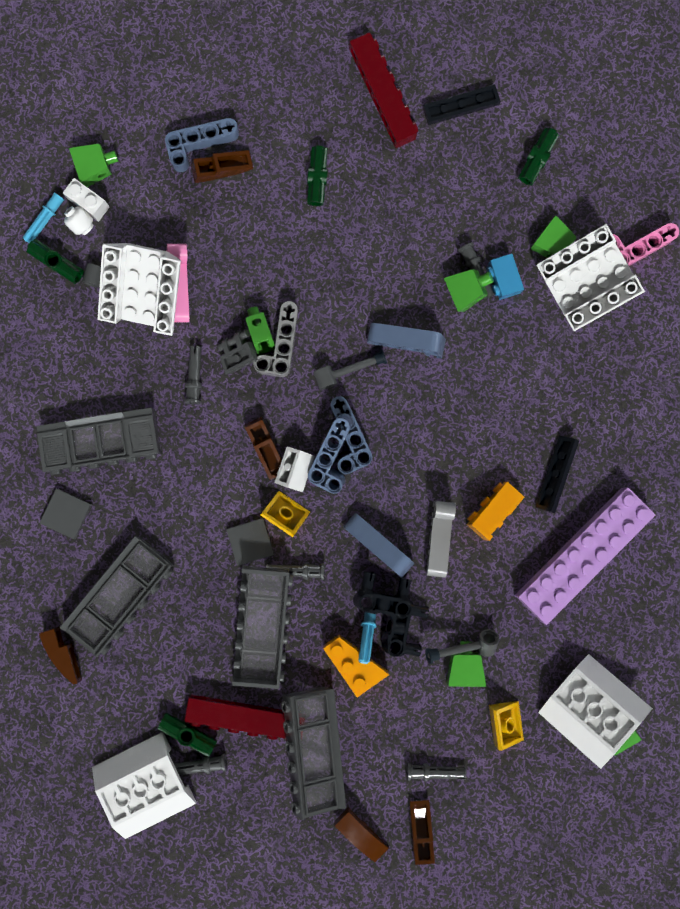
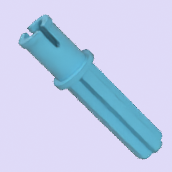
(43, 218)
(367, 637)

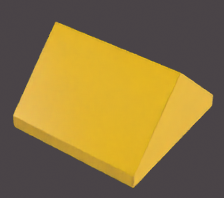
(285, 513)
(506, 724)

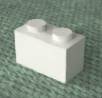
(87, 199)
(294, 469)

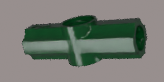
(538, 156)
(317, 176)
(47, 255)
(175, 729)

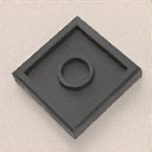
(65, 513)
(250, 542)

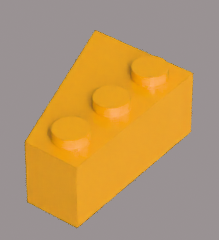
(494, 510)
(357, 675)

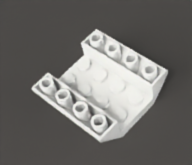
(590, 278)
(138, 286)
(595, 711)
(141, 786)

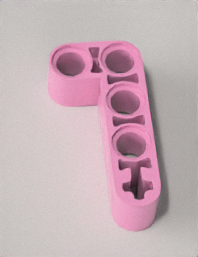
(642, 245)
(182, 304)

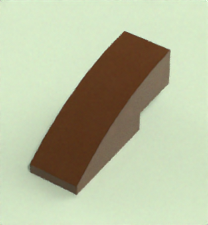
(221, 165)
(264, 446)
(61, 655)
(422, 832)
(360, 835)

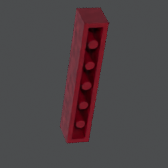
(383, 90)
(235, 717)

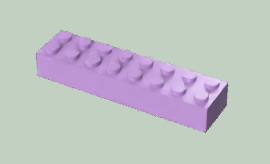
(585, 555)

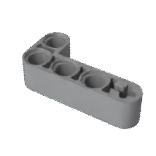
(281, 339)
(440, 538)

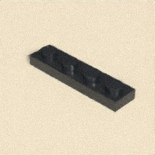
(461, 104)
(557, 474)

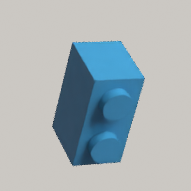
(505, 277)

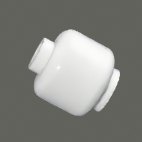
(78, 220)

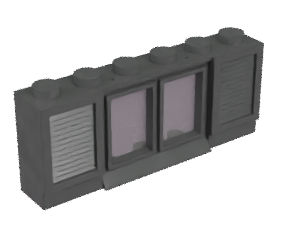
(99, 441)

